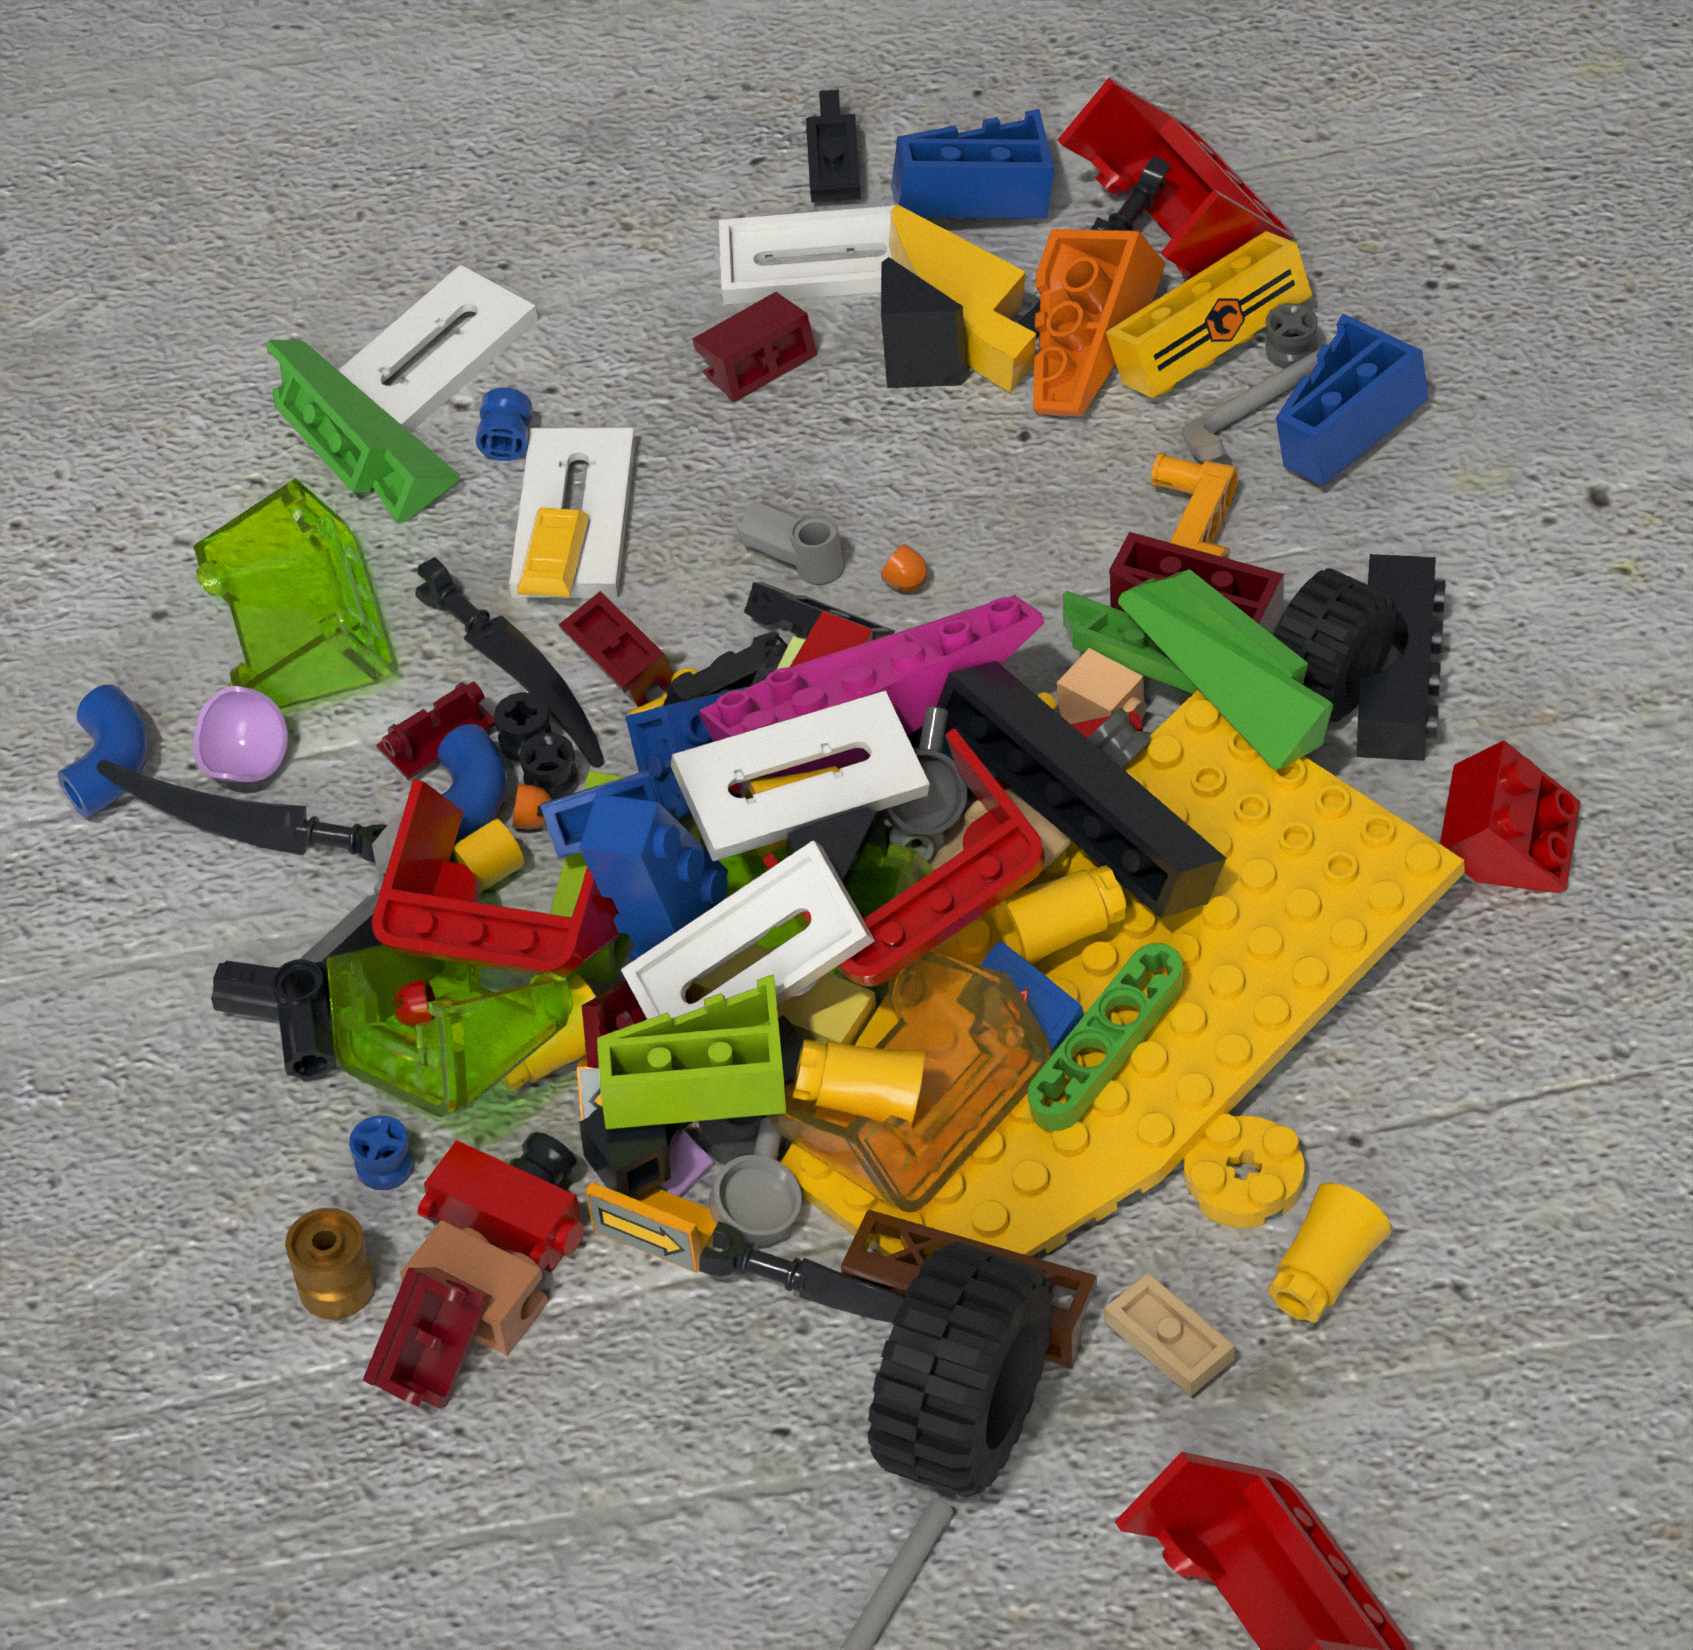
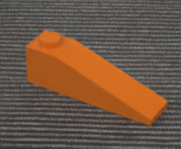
(1085, 289)

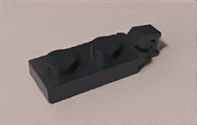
(832, 152)
(773, 605)
(730, 670)

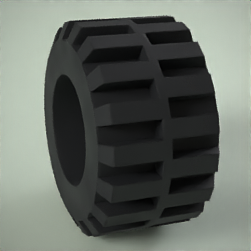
(1341, 633)

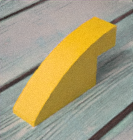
(978, 281)

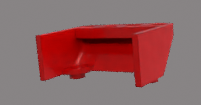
(1204, 199)
(997, 860)
(434, 908)
(1263, 1554)

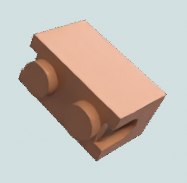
(505, 1276)

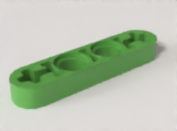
(1099, 1032)

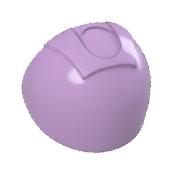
(240, 736)

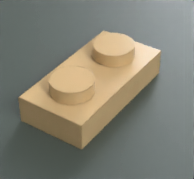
(1169, 1334)

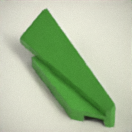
(355, 433)
(1120, 639)
(1233, 664)

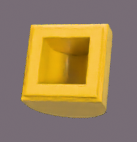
(489, 853)

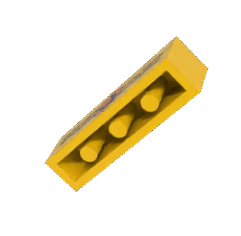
(1207, 314)

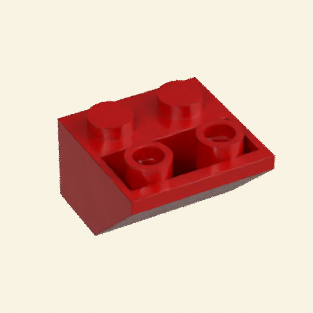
(1510, 821)

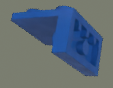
(664, 732)

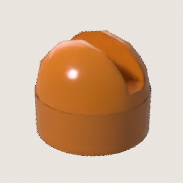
(905, 570)
(526, 807)

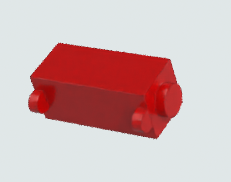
(503, 1205)

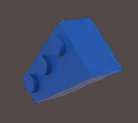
(977, 171)
(1349, 400)
(649, 869)

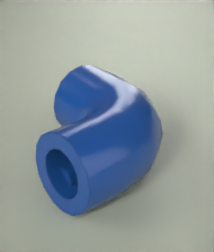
(117, 737)
(476, 775)

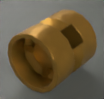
(330, 1263)

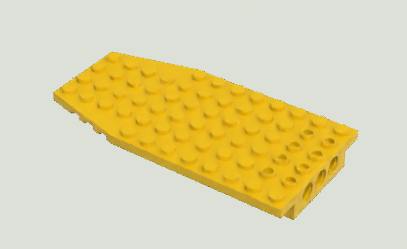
(1297, 917)

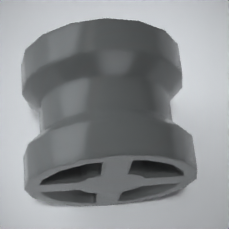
(1290, 334)
(1119, 738)

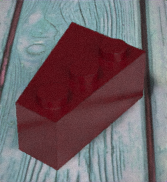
(1248, 587)

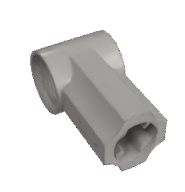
(805, 541)

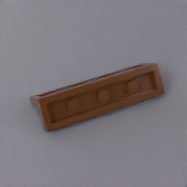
(897, 1272)

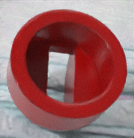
(413, 1003)

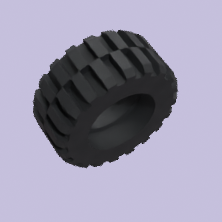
(960, 1369)

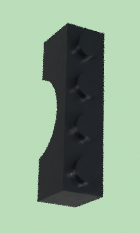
(1394, 702)
(638, 1157)

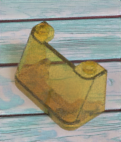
(976, 1069)

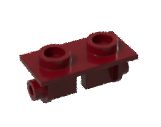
(415, 741)

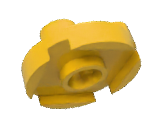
(1249, 1141)

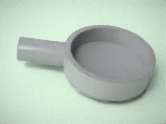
(757, 1192)

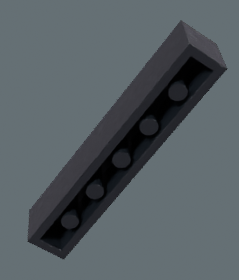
(1081, 789)

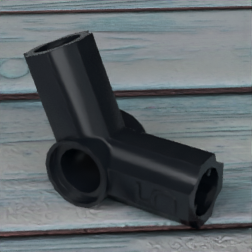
(293, 996)

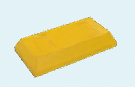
(553, 552)

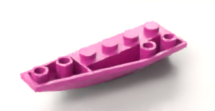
(904, 664)

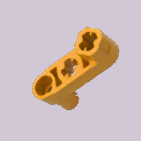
(1212, 494)

